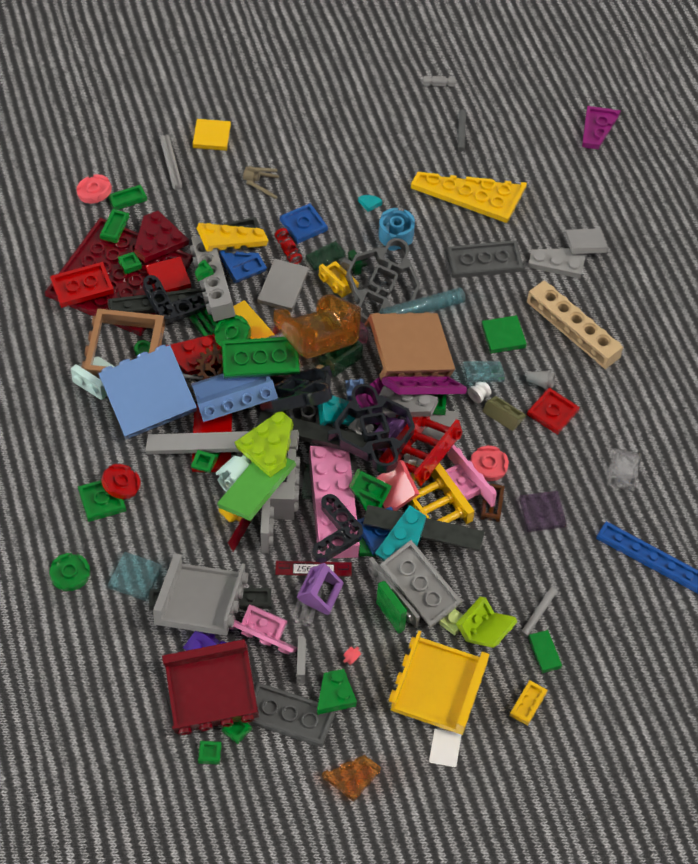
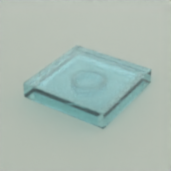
(483, 371)
(134, 576)

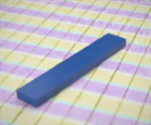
(649, 556)

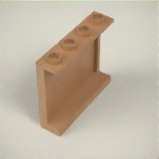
(411, 344)

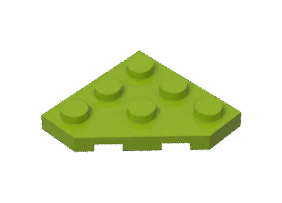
(268, 443)

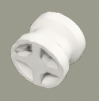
(479, 391)

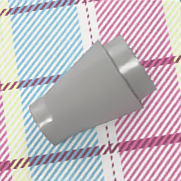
(541, 378)

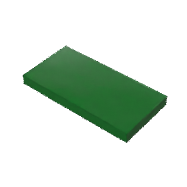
(259, 357)

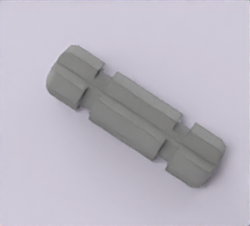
(439, 81)

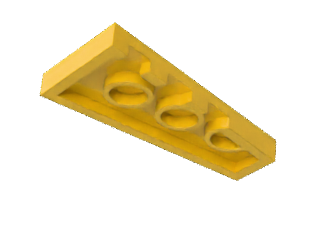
(230, 236)

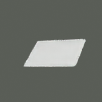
(445, 748)

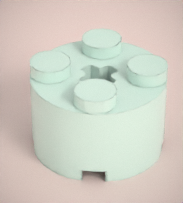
(232, 470)

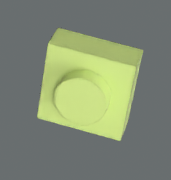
(449, 621)

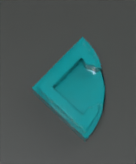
(369, 202)

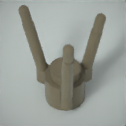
(253, 174)

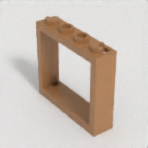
(121, 318)

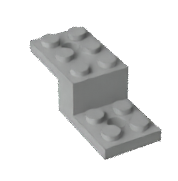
(281, 504)

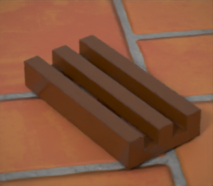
(490, 515)

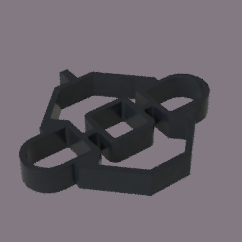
(298, 392)
(374, 440)

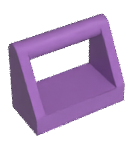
(312, 585)

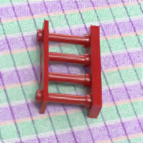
(432, 459)

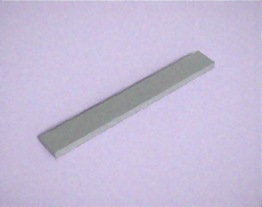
(205, 442)

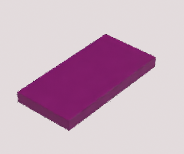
(423, 385)

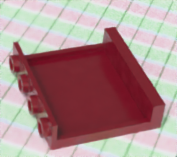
(211, 687)

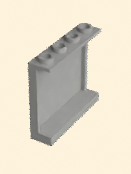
(199, 597)

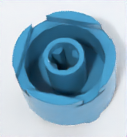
(396, 225)

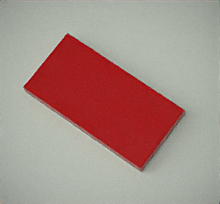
(219, 424)

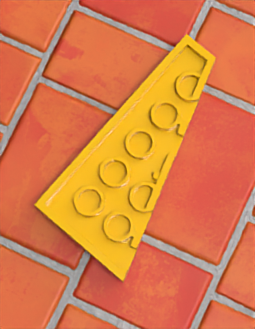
(476, 194)

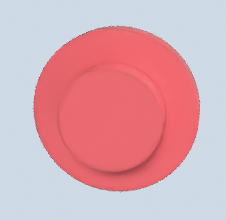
(351, 655)

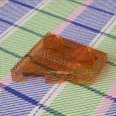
(353, 776)

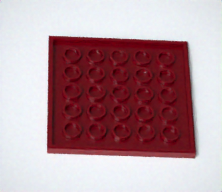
(95, 250)

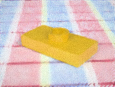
(528, 702)

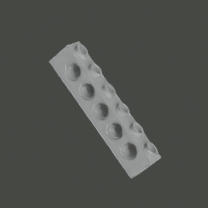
(215, 286)

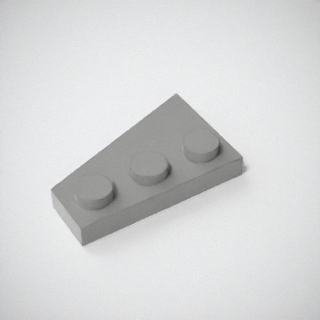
(557, 261)
(418, 404)

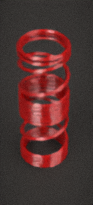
(285, 246)

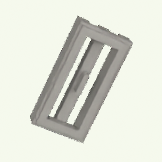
(301, 660)

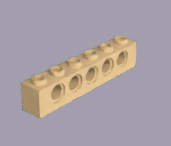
(575, 324)

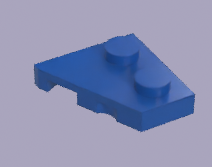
(242, 265)

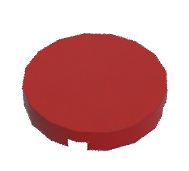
(121, 481)

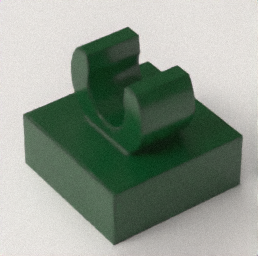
(356, 269)

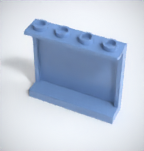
(147, 391)
(224, 396)

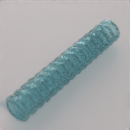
(428, 303)

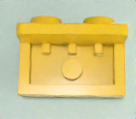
(335, 277)

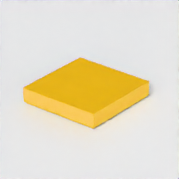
(211, 134)

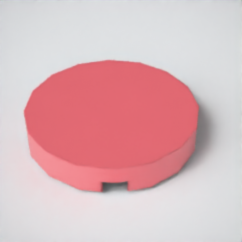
(94, 189)
(490, 462)

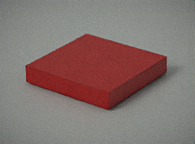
(170, 273)
(553, 411)

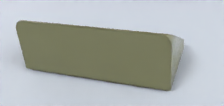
(503, 413)

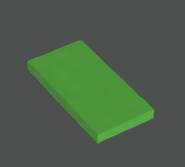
(253, 490)

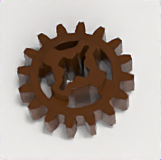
(214, 357)

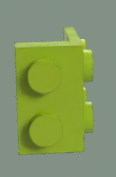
(483, 625)

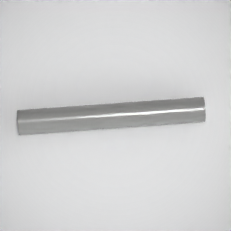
(538, 612)

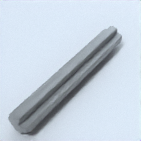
(171, 162)

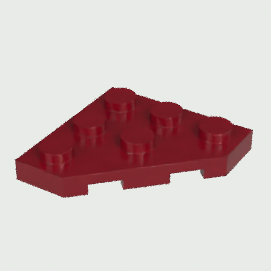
(158, 237)

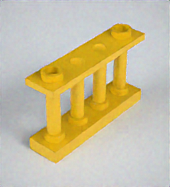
(452, 496)

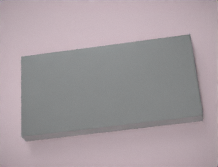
(420, 583)

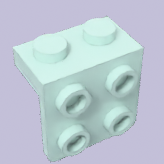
(88, 381)

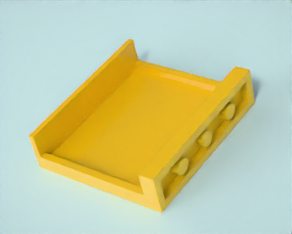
(438, 684)

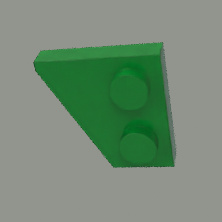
(369, 489)

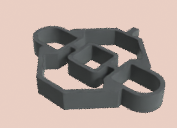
(385, 268)

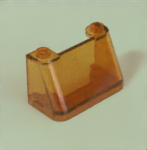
(323, 331)

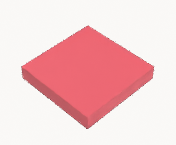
(402, 489)

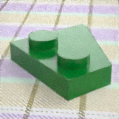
(335, 693)

